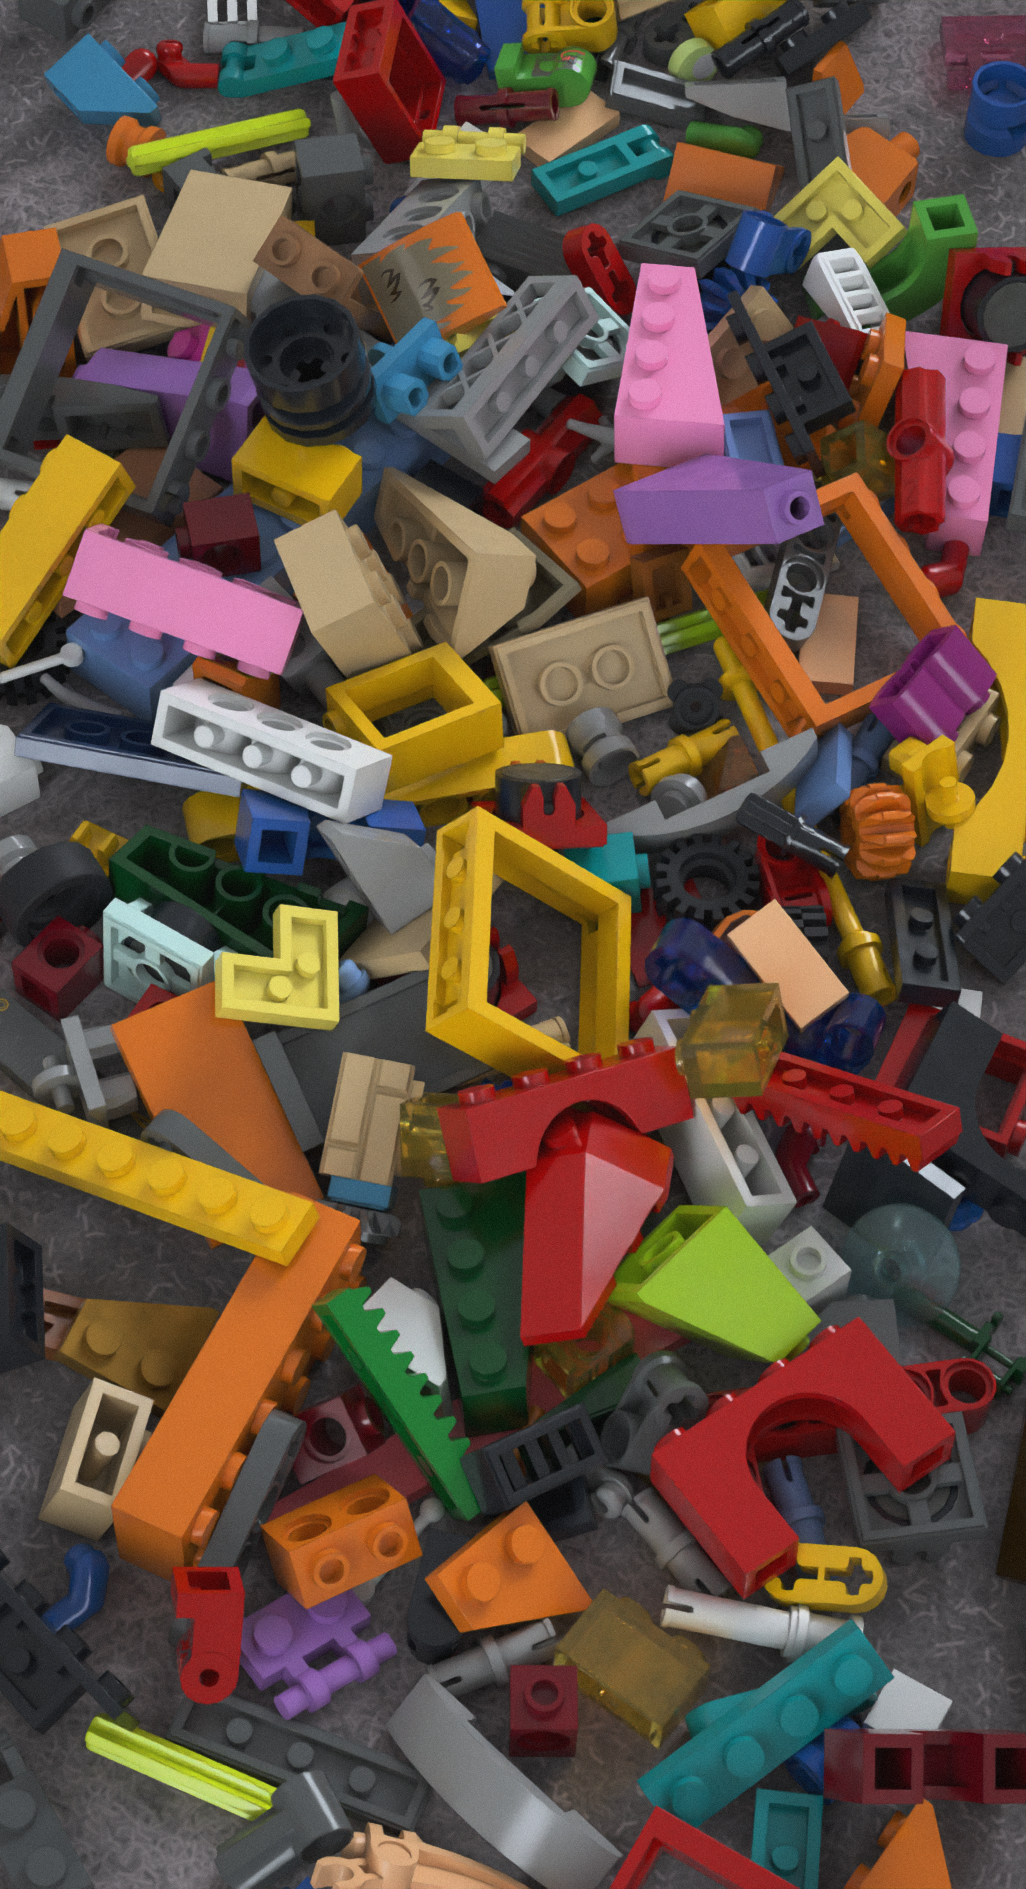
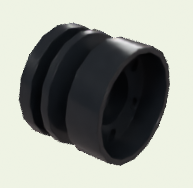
(310, 370)

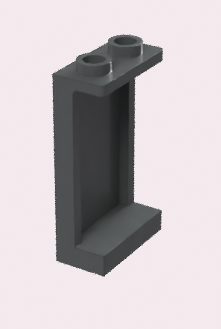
(378, 1024)

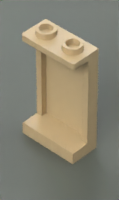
(213, 241)

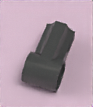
(297, 1830)

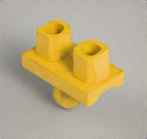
(932, 784)

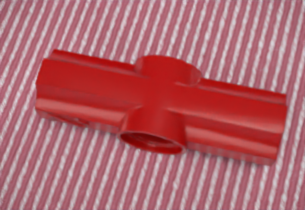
(920, 450)
(544, 467)

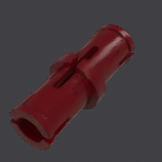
(537, 106)

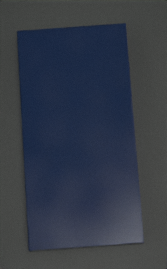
(115, 747)

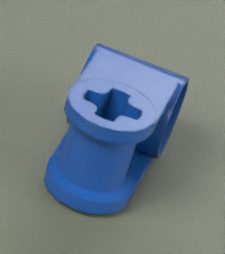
(767, 245)

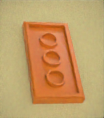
(214, 1078)

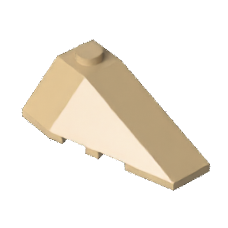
(457, 561)

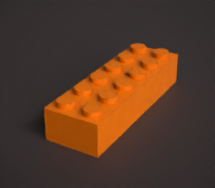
(585, 529)
(245, 1370)

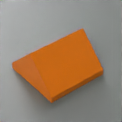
(723, 176)

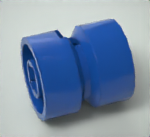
(997, 109)

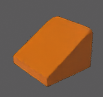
(839, 63)

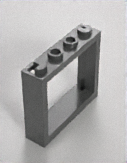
(49, 344)

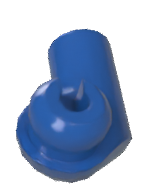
(86, 1589)

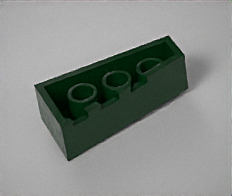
(233, 901)
(477, 1272)

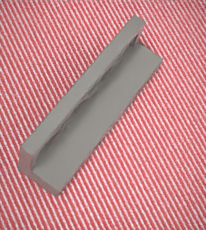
(516, 364)

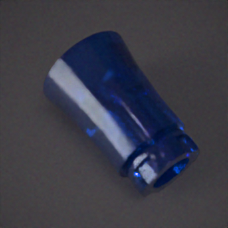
(448, 40)

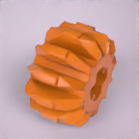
(879, 830)

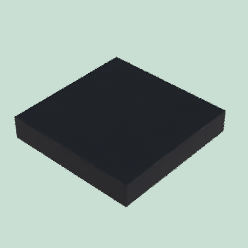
(869, 1183)

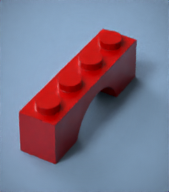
(501, 1130)

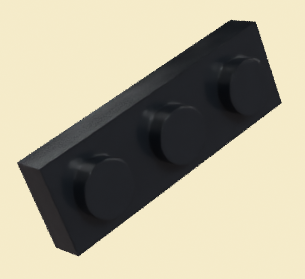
(922, 942)

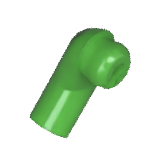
(725, 138)

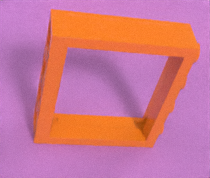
(761, 645)

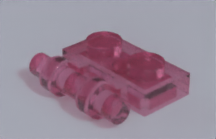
(978, 41)

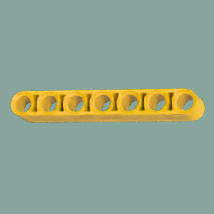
(438, 798)

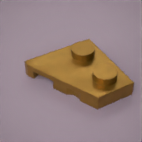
(136, 1345)

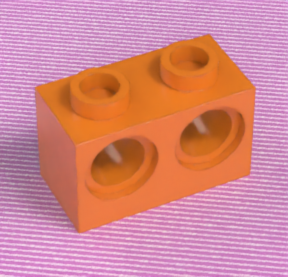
(341, 1540)

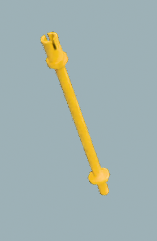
(859, 949)

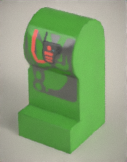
(568, 71)

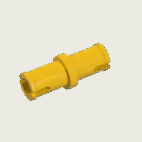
(681, 755)

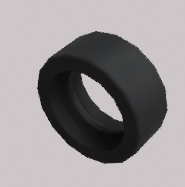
(44, 874)

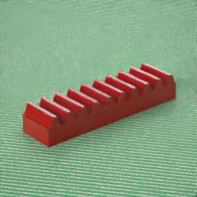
(856, 1111)

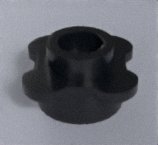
(684, 694)

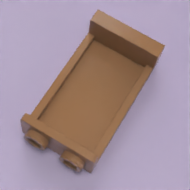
(317, 269)

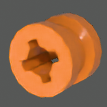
(128, 133)

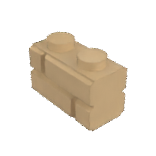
(366, 1119)

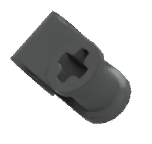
(649, 1414)

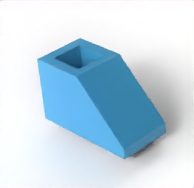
(98, 88)

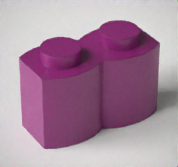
(934, 688)

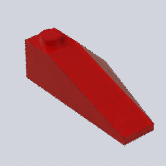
(582, 1218)

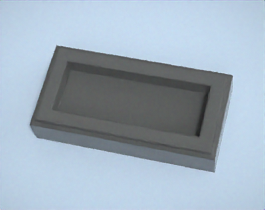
(652, 96)

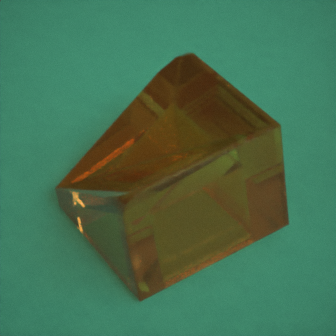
(728, 768)

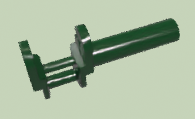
(978, 1344)

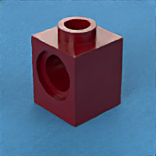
(221, 534)
(59, 989)
(363, 1430)
(543, 1711)

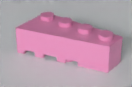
(668, 382)
(973, 408)
(183, 601)

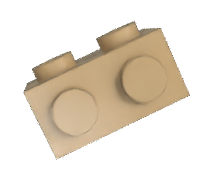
(96, 1458)

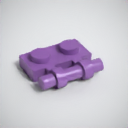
(287, 1637)

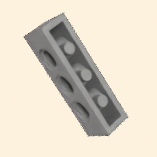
(423, 205)

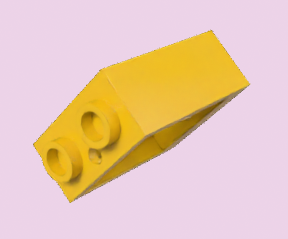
(464, 733)

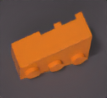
(24, 274)

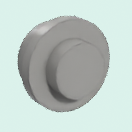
(678, 794)

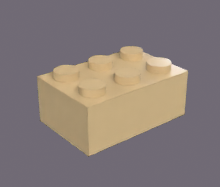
(347, 595)

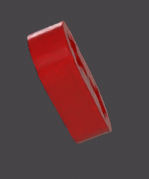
(600, 266)

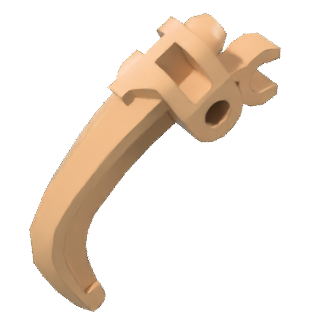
(403, 1863)

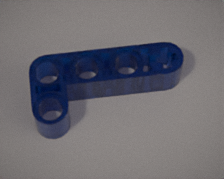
(690, 949)

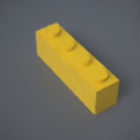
(43, 534)

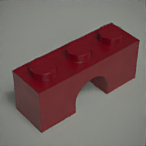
(925, 1764)

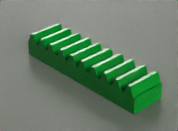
(399, 1396)

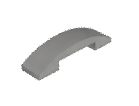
(782, 770)
(495, 1795)

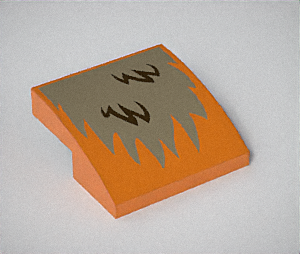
(436, 277)

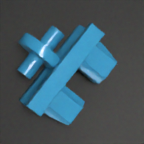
(409, 368)

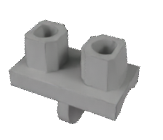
(86, 1052)

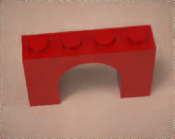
(839, 1381)

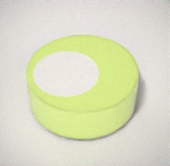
(692, 61)

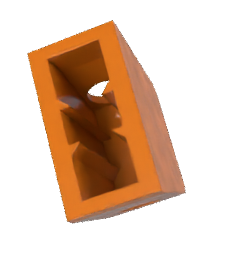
(885, 165)

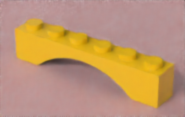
(999, 820)

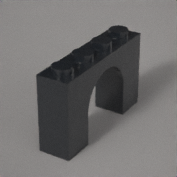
(948, 1068)

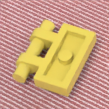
(468, 154)

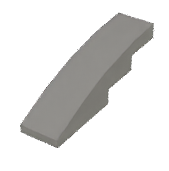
(766, 103)

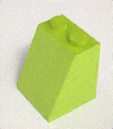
(714, 1287)

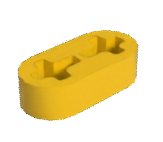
(827, 1594)

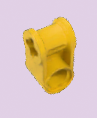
(567, 25)

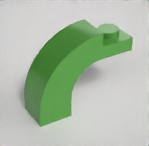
(915, 271)

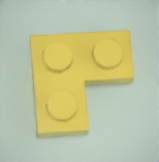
(843, 206)
(295, 985)

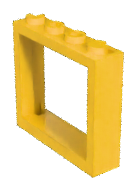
(460, 941)

